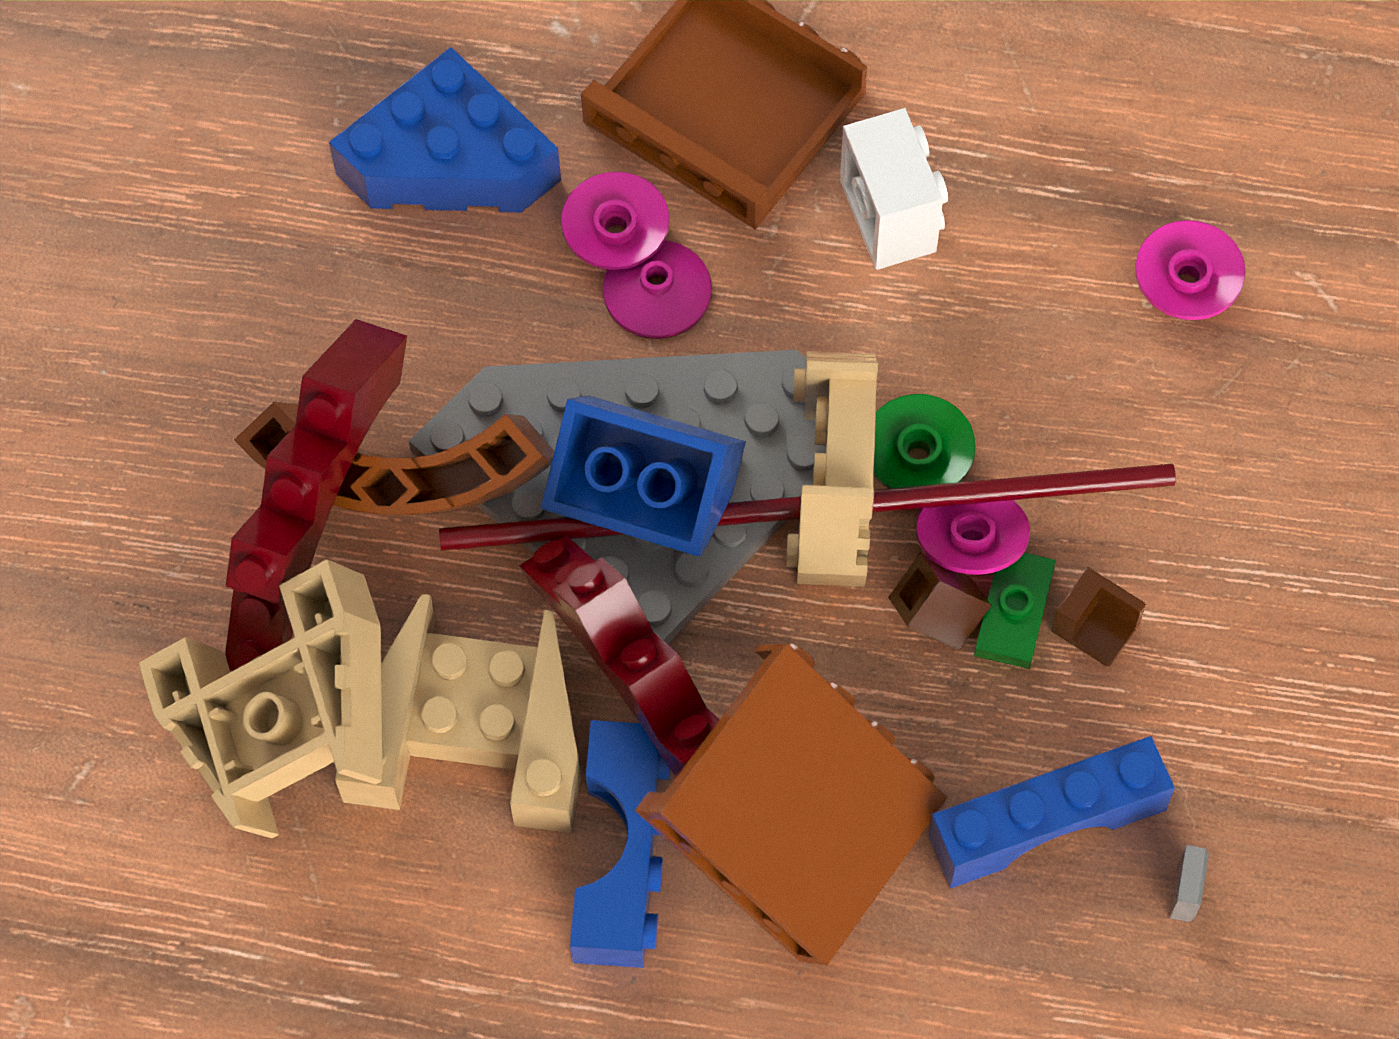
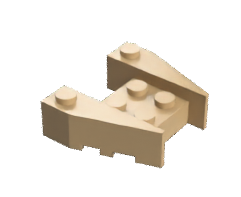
(838, 506)
(478, 708)
(284, 710)

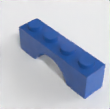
(1005, 824)
(612, 913)

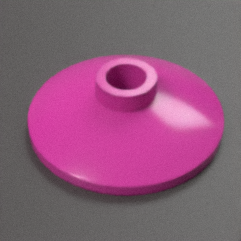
(611, 201)
(1192, 250)
(663, 308)
(974, 536)

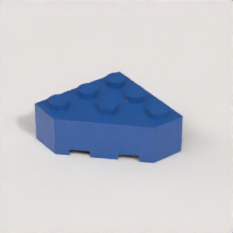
(446, 146)

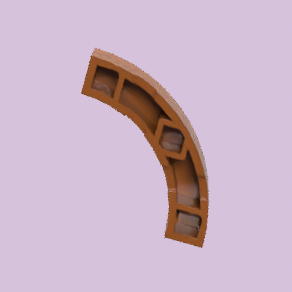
(437, 483)

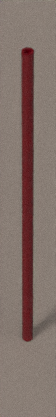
(884, 500)

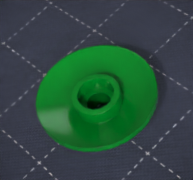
(925, 424)

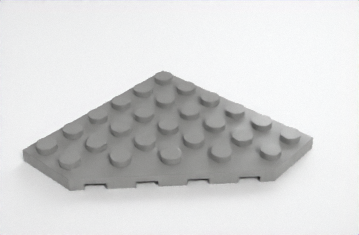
(723, 393)

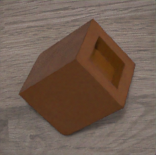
(939, 602)
(1098, 617)

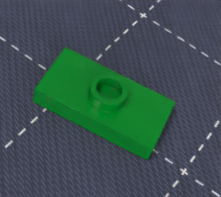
(1016, 612)

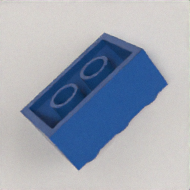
(641, 474)

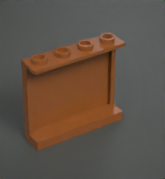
(728, 101)
(797, 805)

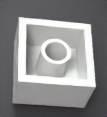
(892, 188)

